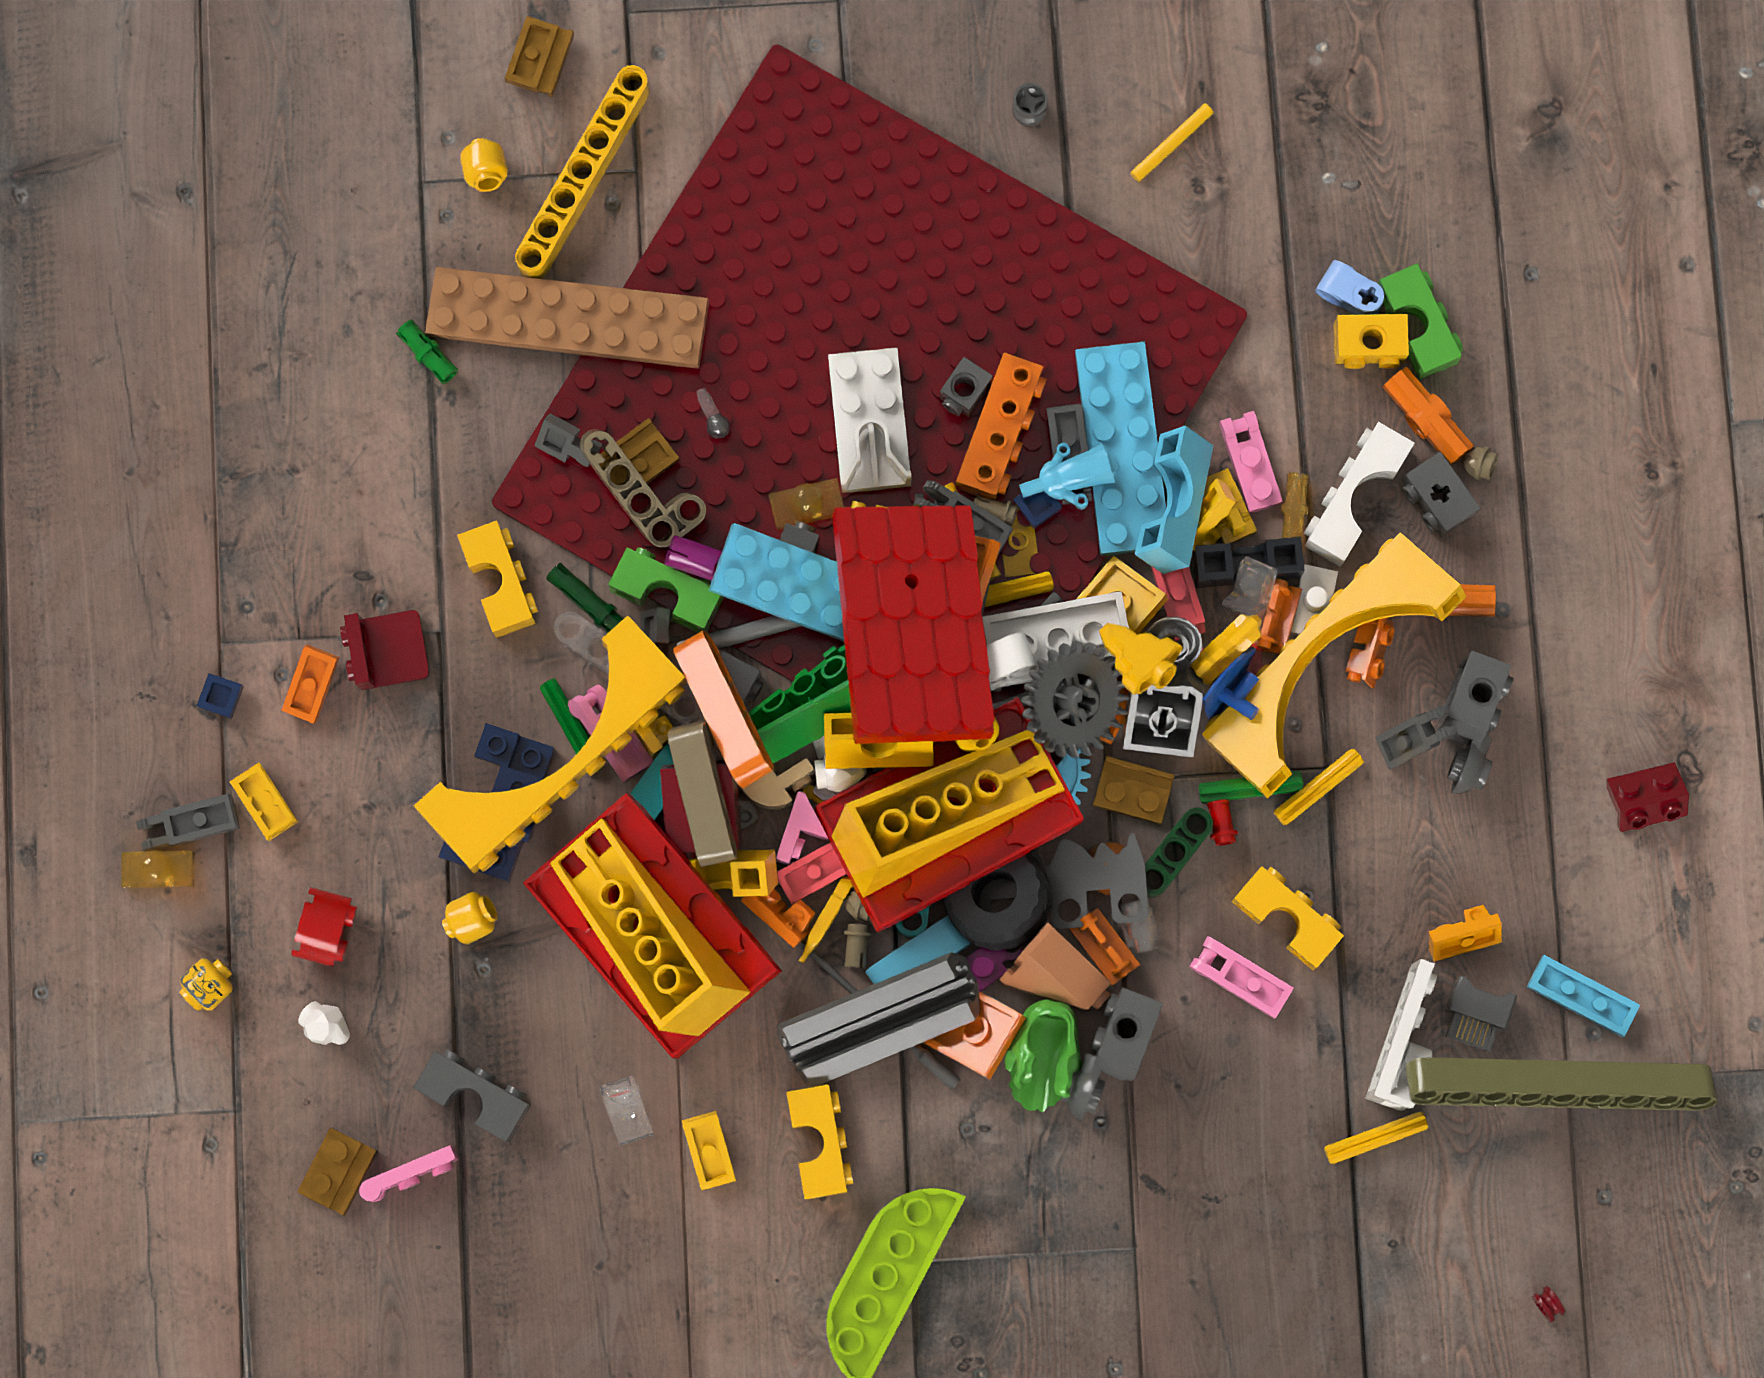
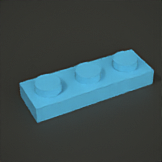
(1583, 996)

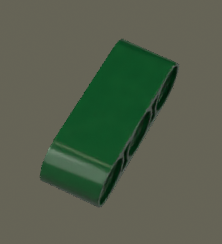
(1186, 840)

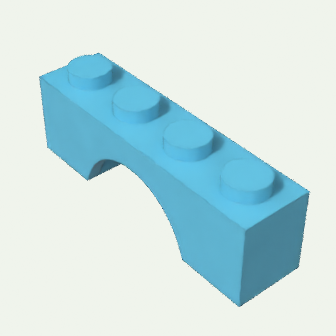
(1184, 465)

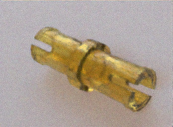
(1295, 505)

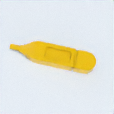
(827, 916)

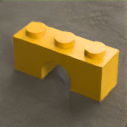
(489, 549)
(843, 753)
(748, 875)
(1314, 933)
(816, 1109)

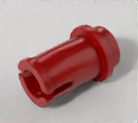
(1223, 827)

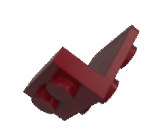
(385, 649)

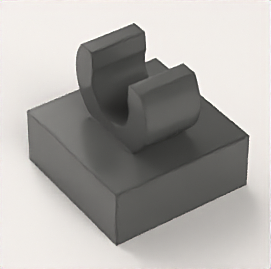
(656, 626)

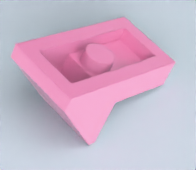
(801, 820)

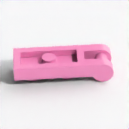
(1251, 463)
(628, 761)
(1242, 978)
(407, 1174)

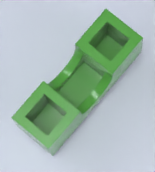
(1411, 293)
(641, 574)

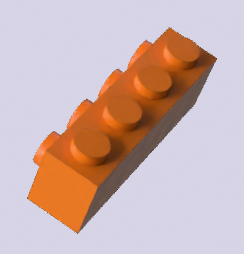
(1000, 426)

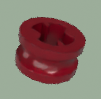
(1548, 1304)

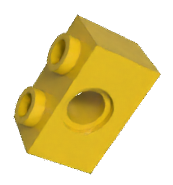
(1388, 329)

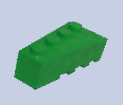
(796, 715)

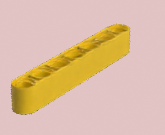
(583, 156)

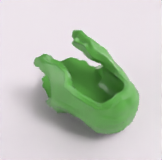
(1044, 1055)

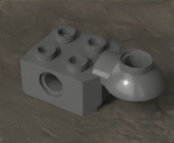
(1170, 716)
(1474, 719)
(1114, 1054)

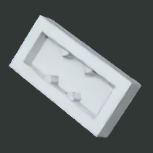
(1317, 590)

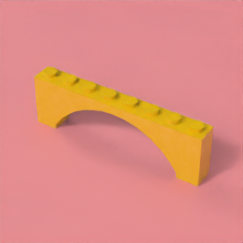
(1391, 585)
(484, 823)

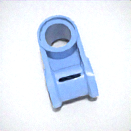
(1347, 288)

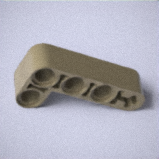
(635, 484)
(702, 792)

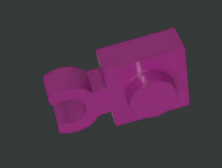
(988, 966)

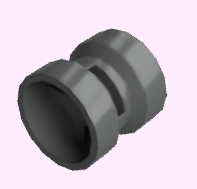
(1029, 96)

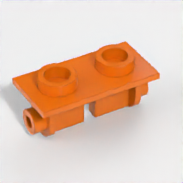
(1279, 617)
(1369, 662)
(1105, 947)

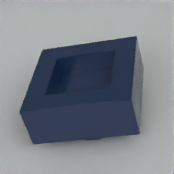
(1037, 508)
(220, 696)

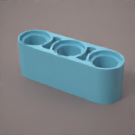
(927, 946)

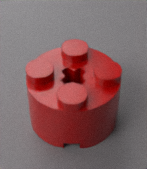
(323, 927)

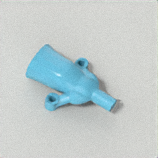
(1081, 471)

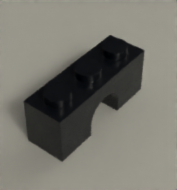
(1219, 563)

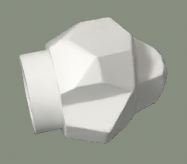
(836, 779)
(324, 1024)

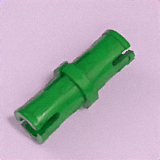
(427, 352)

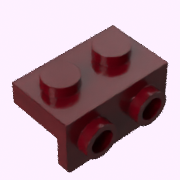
(1648, 797)

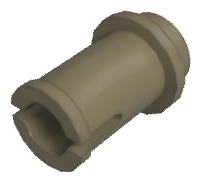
(1004, 511)
(857, 945)

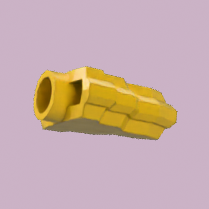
(1227, 647)
(1140, 657)

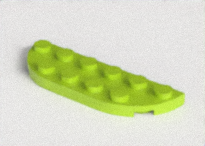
(886, 1276)

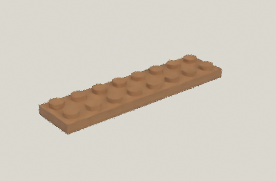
(567, 317)

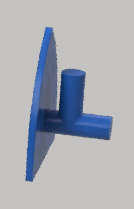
(1233, 688)

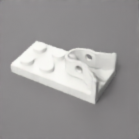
(869, 420)
(1056, 624)
(1389, 1079)

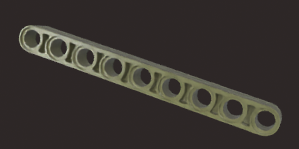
(1560, 1084)

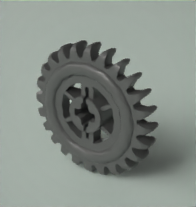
(1089, 709)

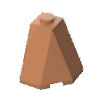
(1057, 972)

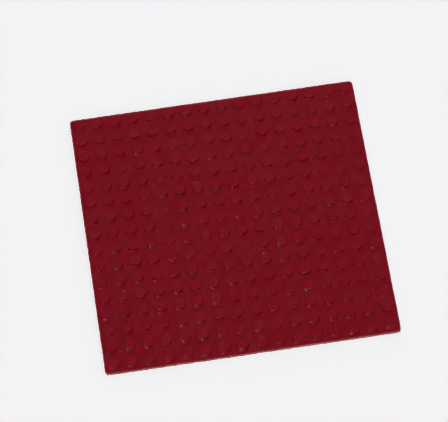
(847, 233)

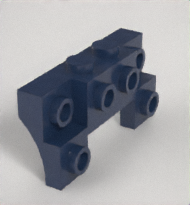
(521, 764)

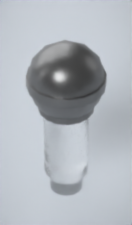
(717, 424)

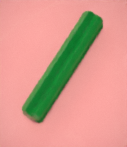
(559, 705)
(1241, 788)

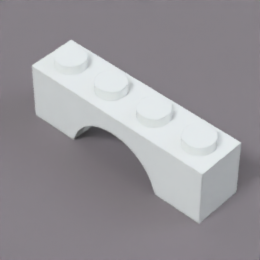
(1380, 457)

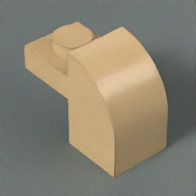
(772, 790)

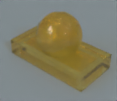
(805, 503)
(157, 869)

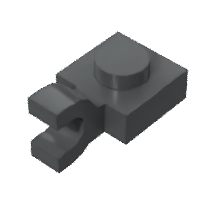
(561, 440)

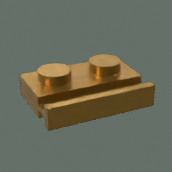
(539, 56)
(646, 451)
(1133, 790)
(337, 1171)

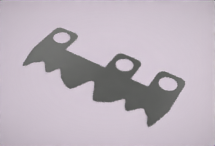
(1076, 872)

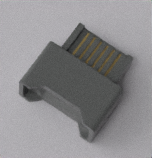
(1477, 1014)

